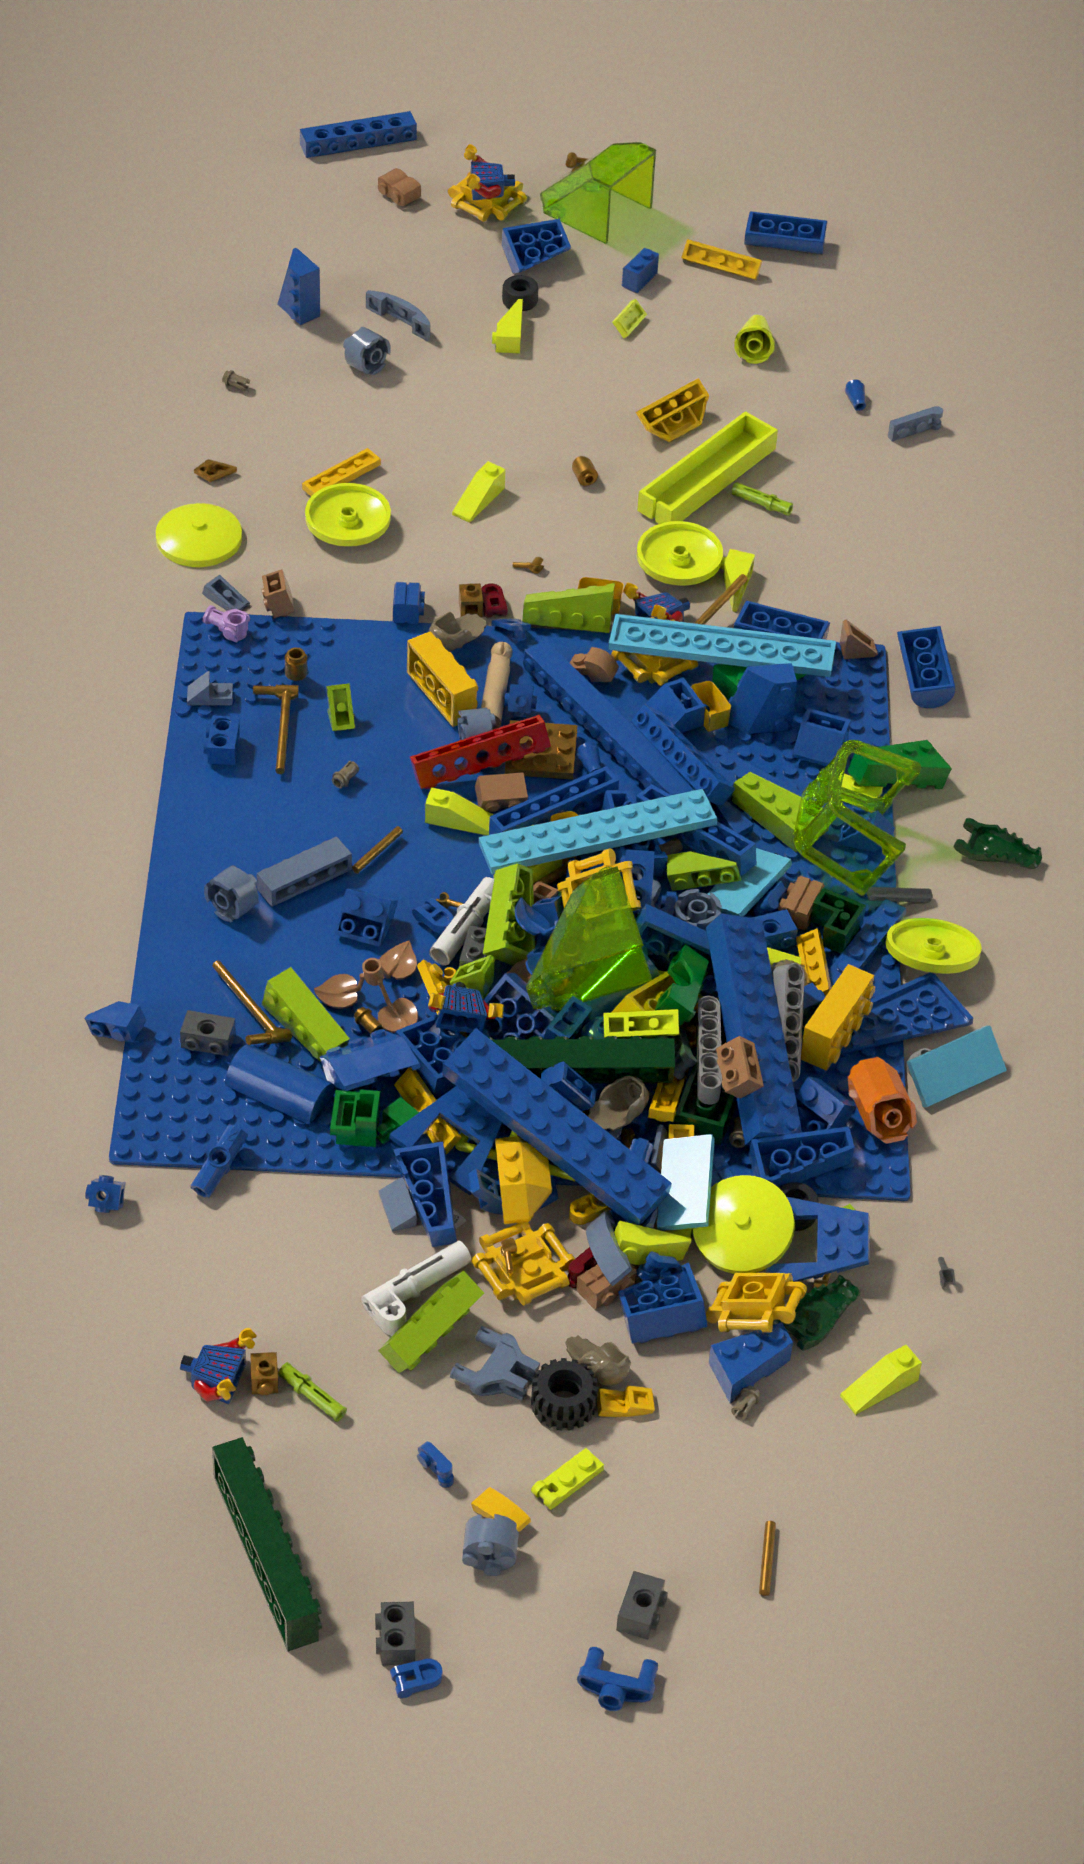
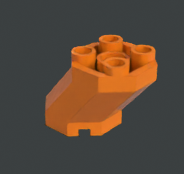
(881, 1099)

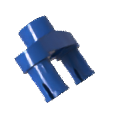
(615, 1687)

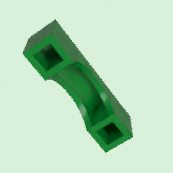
(688, 972)

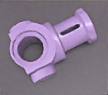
(232, 622)

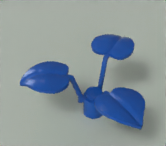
(533, 923)

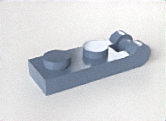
(915, 423)
(683, 1054)

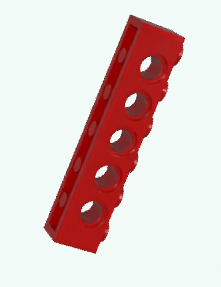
(469, 747)

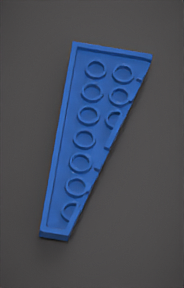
(909, 1012)

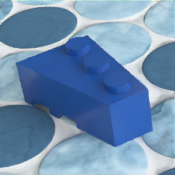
(749, 1358)

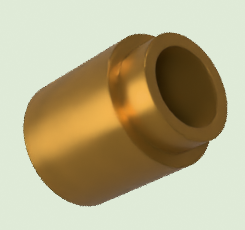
(584, 471)
(296, 664)

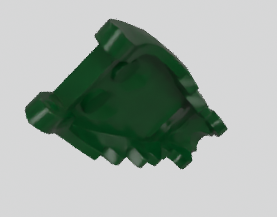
(996, 845)
(820, 1311)

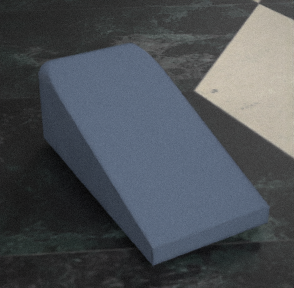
(224, 594)

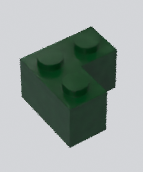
(839, 917)

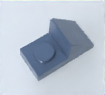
(206, 693)

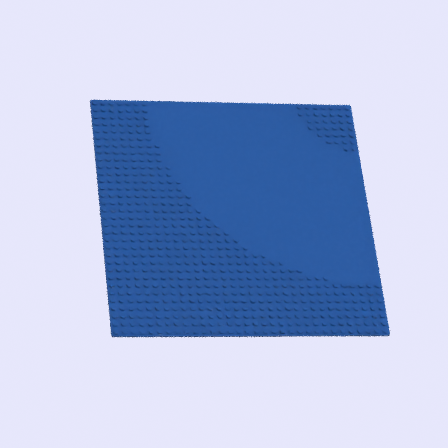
(250, 817)

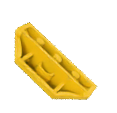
(676, 412)
(522, 1179)

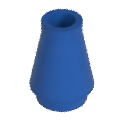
(856, 393)
(589, 756)

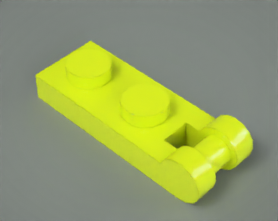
(568, 1478)

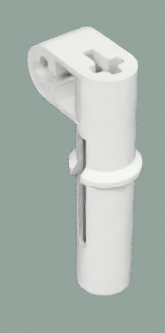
(467, 915)
(410, 1284)

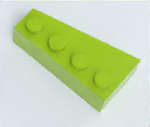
(571, 609)
(769, 806)
(504, 935)
(302, 1014)
(430, 1322)

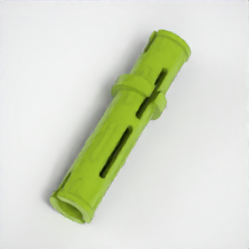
(771, 501)
(304, 1385)

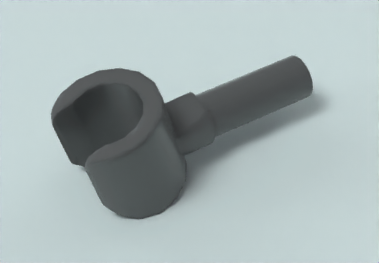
(946, 1274)

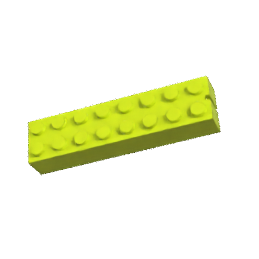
(707, 469)

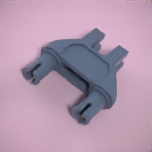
(500, 1369)

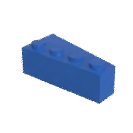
(620, 798)
(800, 1155)
(428, 1184)

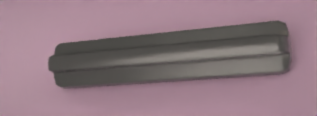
(899, 894)

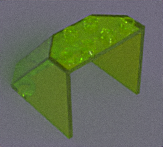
(584, 193)
(591, 947)

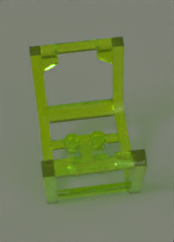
(828, 789)

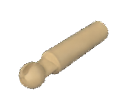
(497, 680)

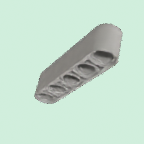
(791, 1010)
(708, 1039)

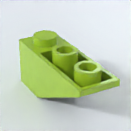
(699, 870)

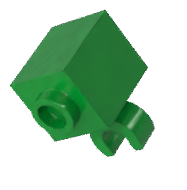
(394, 1117)

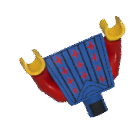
(486, 178)
(659, 606)
(462, 1008)
(219, 1367)

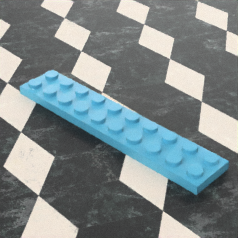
(721, 644)
(598, 830)

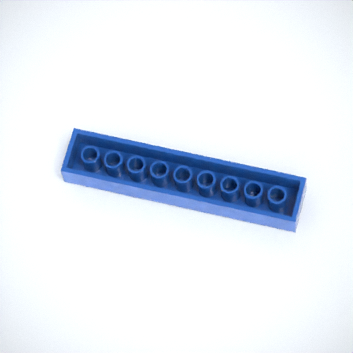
(753, 1013)
(556, 1128)

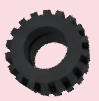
(564, 1377)

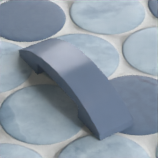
(401, 309)
(606, 1249)

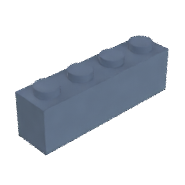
(304, 871)

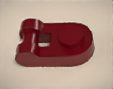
(492, 595)
(580, 1265)

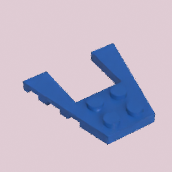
(733, 769)
(464, 1115)
(841, 1240)

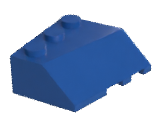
(533, 243)
(301, 289)
(764, 699)
(518, 1015)
(432, 1048)
(366, 1059)
(663, 1306)

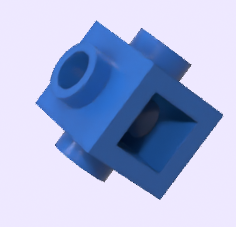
(520, 691)
(114, 1194)

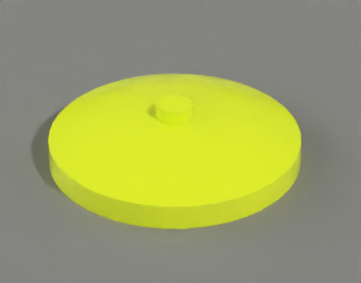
(347, 514)
(198, 535)
(679, 553)
(933, 945)
(746, 1226)

